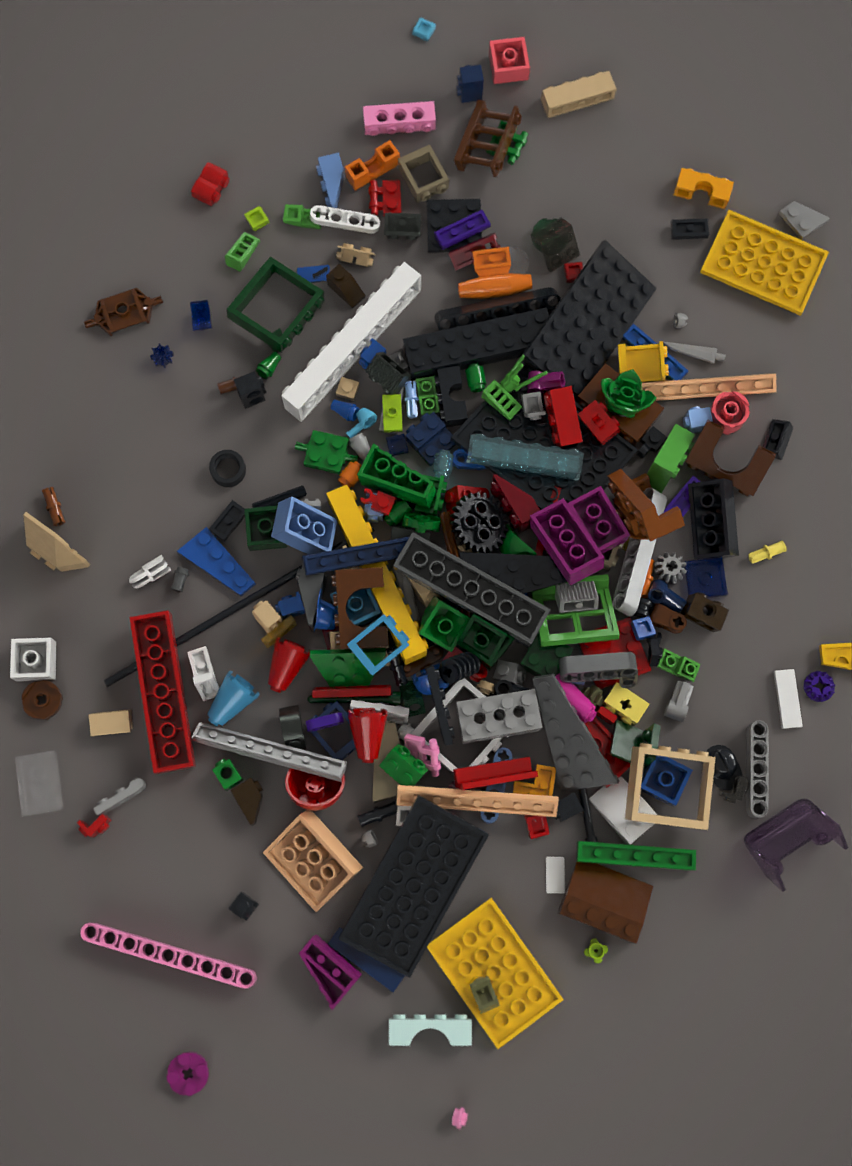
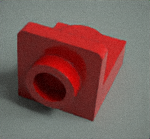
(536, 826)

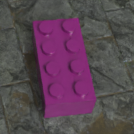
(567, 541)

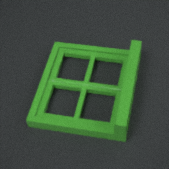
(611, 633)

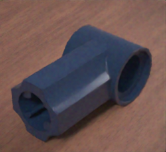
(666, 596)

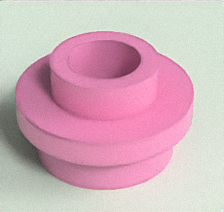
(459, 1118)

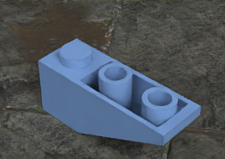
(332, 173)

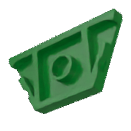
(343, 668)

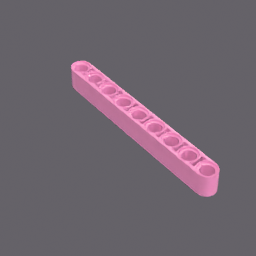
(158, 955)

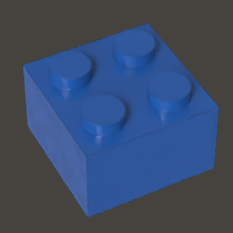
(665, 780)

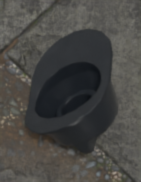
(725, 767)

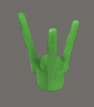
(512, 380)

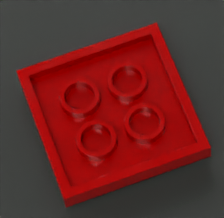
(625, 643)

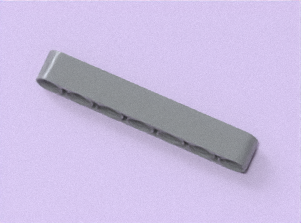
(636, 564)

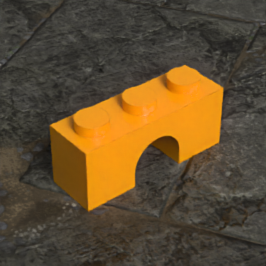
(717, 188)

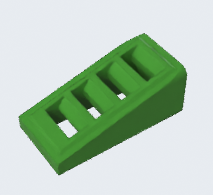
(236, 261)
(491, 399)

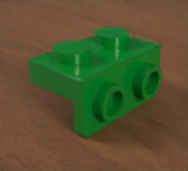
(437, 503)
(403, 766)

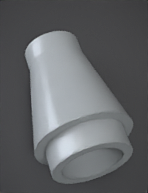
(360, 445)

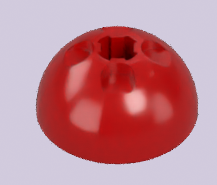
(311, 790)

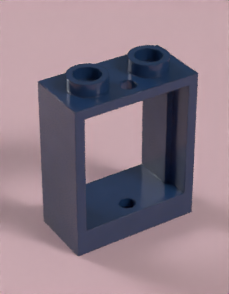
(349, 747)

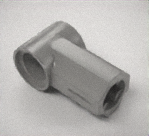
(677, 706)

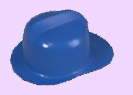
(325, 614)

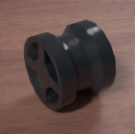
(643, 608)

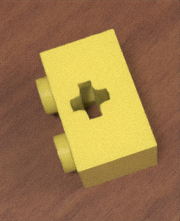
(635, 707)

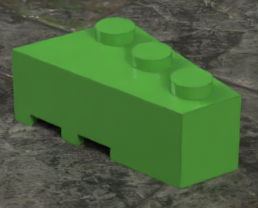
(669, 457)

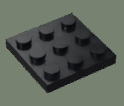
(445, 212)

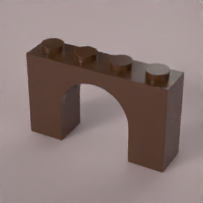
(630, 428)
(746, 479)
(347, 583)

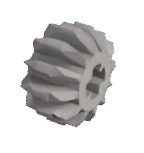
(662, 569)

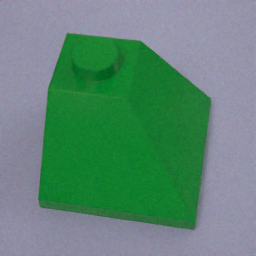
(443, 623)

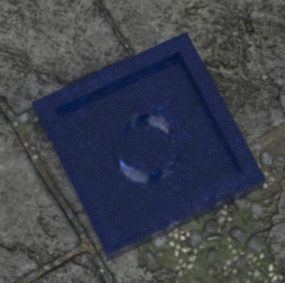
(706, 577)

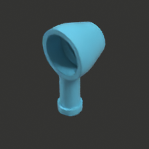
(366, 420)

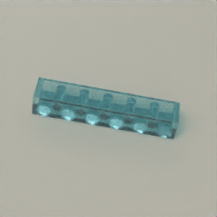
(525, 457)

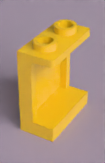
(645, 360)

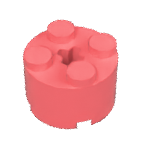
(736, 405)

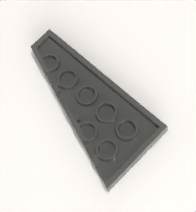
(571, 744)

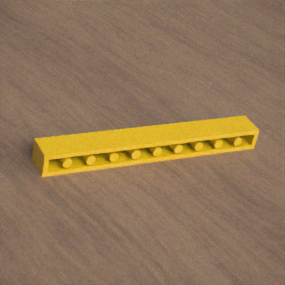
(389, 598)

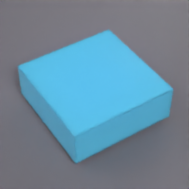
(424, 29)

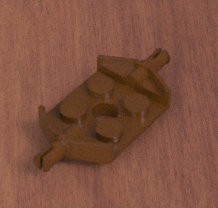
(138, 311)

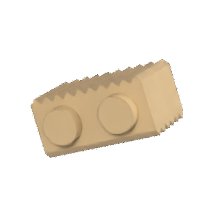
(266, 616)

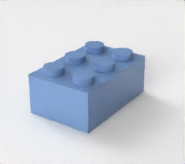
(303, 527)

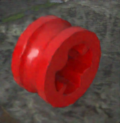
(482, 673)

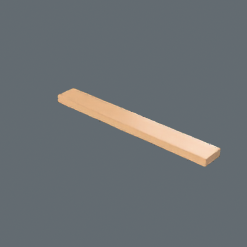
(711, 386)
(480, 800)

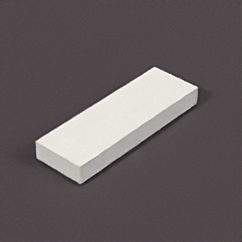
(787, 699)

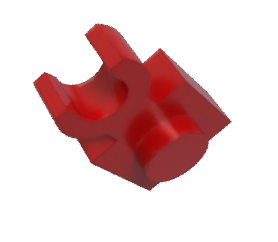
(380, 503)

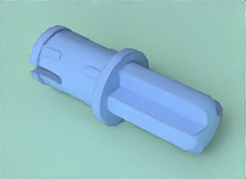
(411, 399)

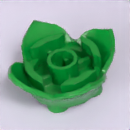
(626, 394)

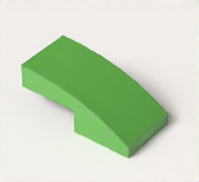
(298, 216)

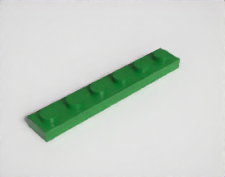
(636, 855)

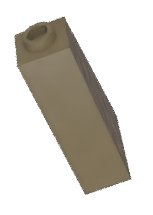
(384, 785)

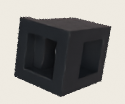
(243, 906)

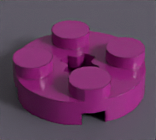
(199, 1068)

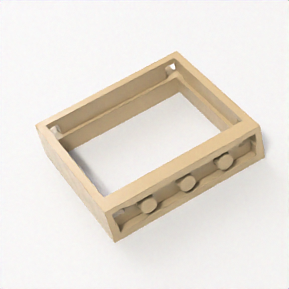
(635, 780)

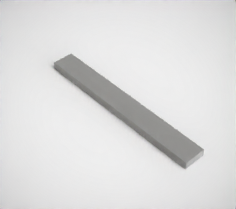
(269, 751)

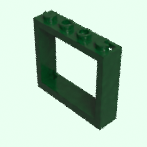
(253, 287)

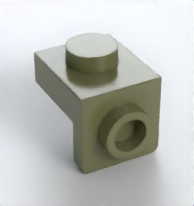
(484, 994)

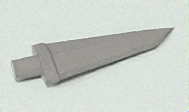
(703, 353)

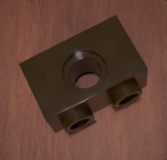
(694, 612)

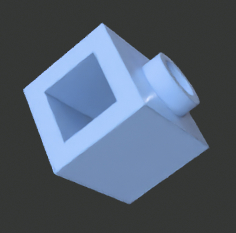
(696, 418)

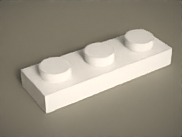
(395, 713)

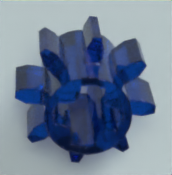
(162, 360)

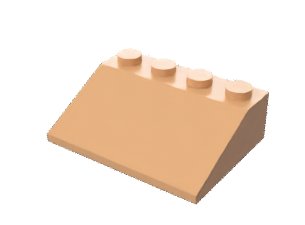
(312, 859)

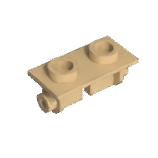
(348, 253)

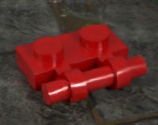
(391, 197)

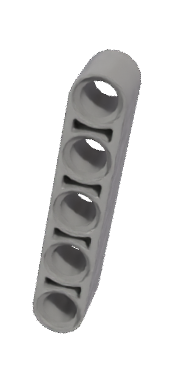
(761, 760)

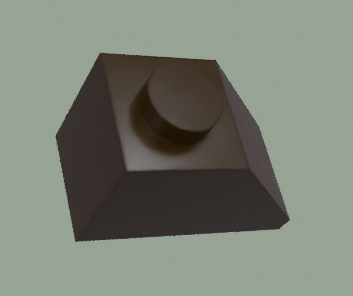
(345, 286)
(249, 799)

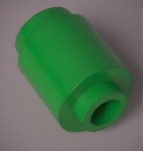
(475, 378)
(397, 513)

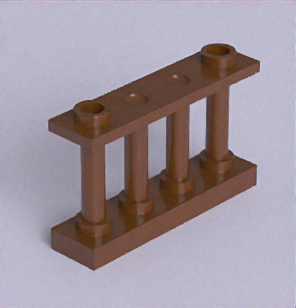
(475, 128)

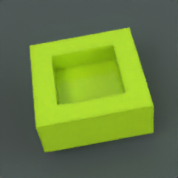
(256, 218)

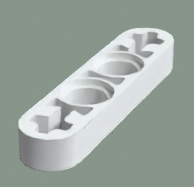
(344, 222)

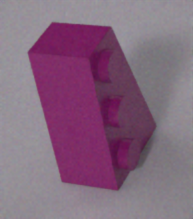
(329, 970)

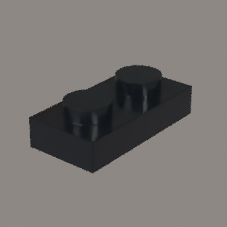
(689, 228)
(228, 521)

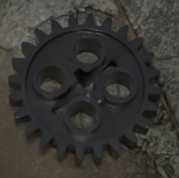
(479, 522)

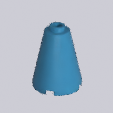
(231, 699)

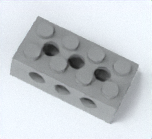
(505, 704)

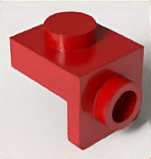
(100, 825)

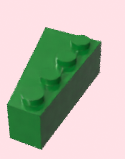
(393, 477)

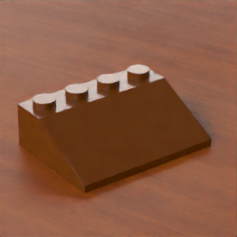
(606, 900)

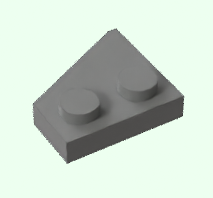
(802, 219)

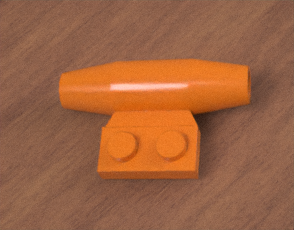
(494, 276)

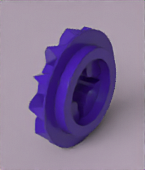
(815, 693)

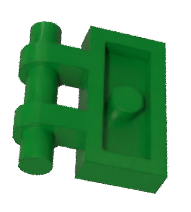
(513, 153)

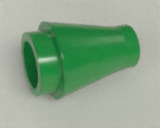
(268, 365)

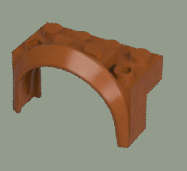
(630, 498)

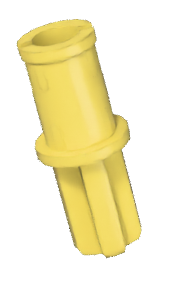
(767, 552)

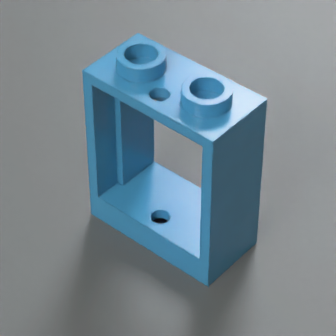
(401, 636)

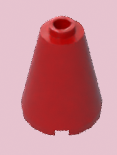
(286, 663)
(367, 732)

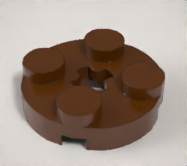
(40, 688)

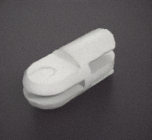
(150, 572)

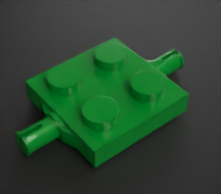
(326, 452)

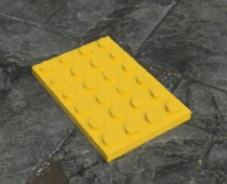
(764, 262)
(490, 947)

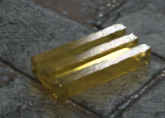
(281, 630)

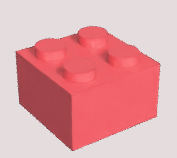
(509, 60)

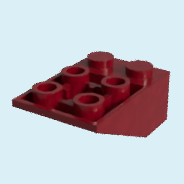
(514, 502)

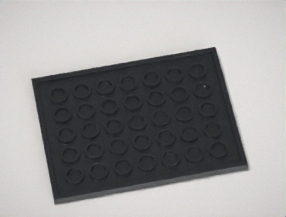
(597, 459)

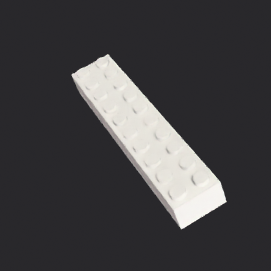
(345, 348)

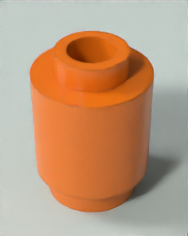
(349, 474)

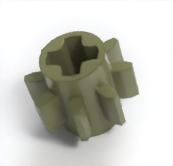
(594, 694)

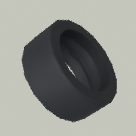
(221, 455)

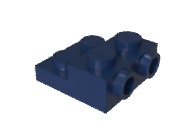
(429, 437)

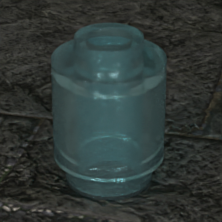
(443, 464)

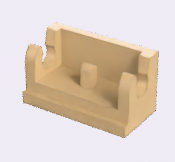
(110, 722)

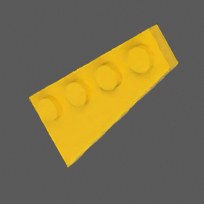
(836, 655)

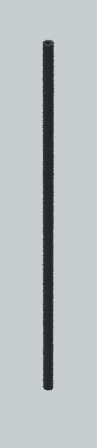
(222, 615)

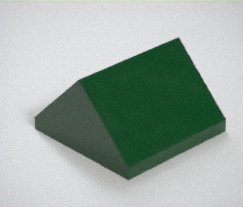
(482, 639)

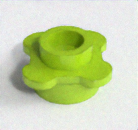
(602, 949)

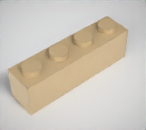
(578, 94)

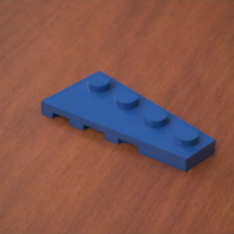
(212, 557)

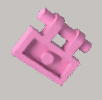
(420, 751)

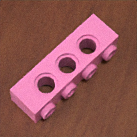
(403, 111)

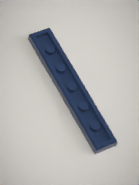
(353, 556)

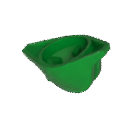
(514, 545)

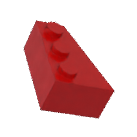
(563, 416)

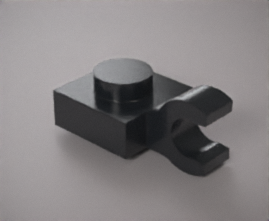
(652, 441)
(654, 651)

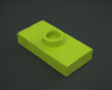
(392, 413)

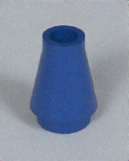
(345, 409)

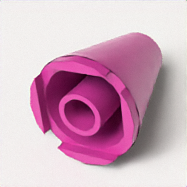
(583, 706)

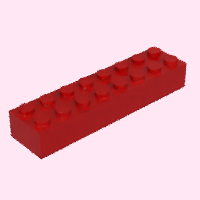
(162, 692)

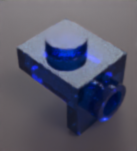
(201, 315)

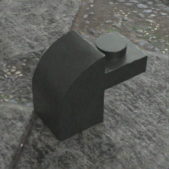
(292, 727)

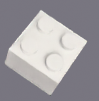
(33, 659)

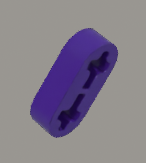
(324, 722)

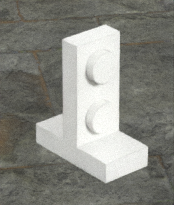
(203, 673)

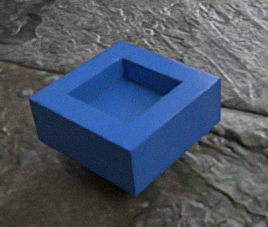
(642, 628)

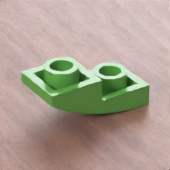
(427, 395)
(678, 665)

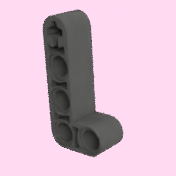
(600, 667)

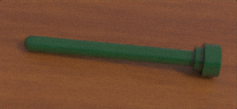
(393, 699)

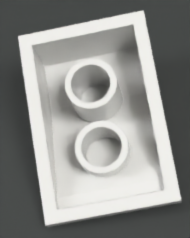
(612, 806)

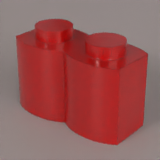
(209, 184)

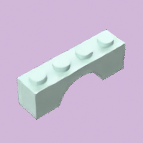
(456, 1029)

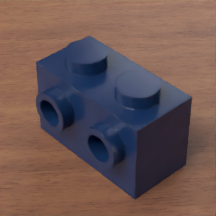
(470, 83)

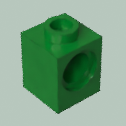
(230, 782)

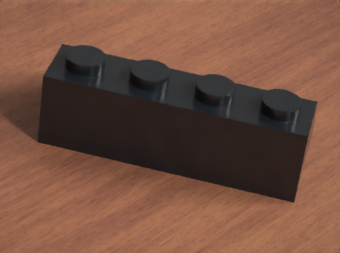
(713, 519)

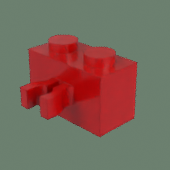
(599, 422)

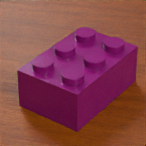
(600, 519)

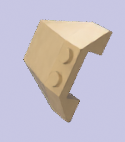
(51, 547)

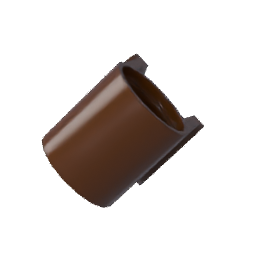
(664, 618)

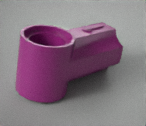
(548, 382)

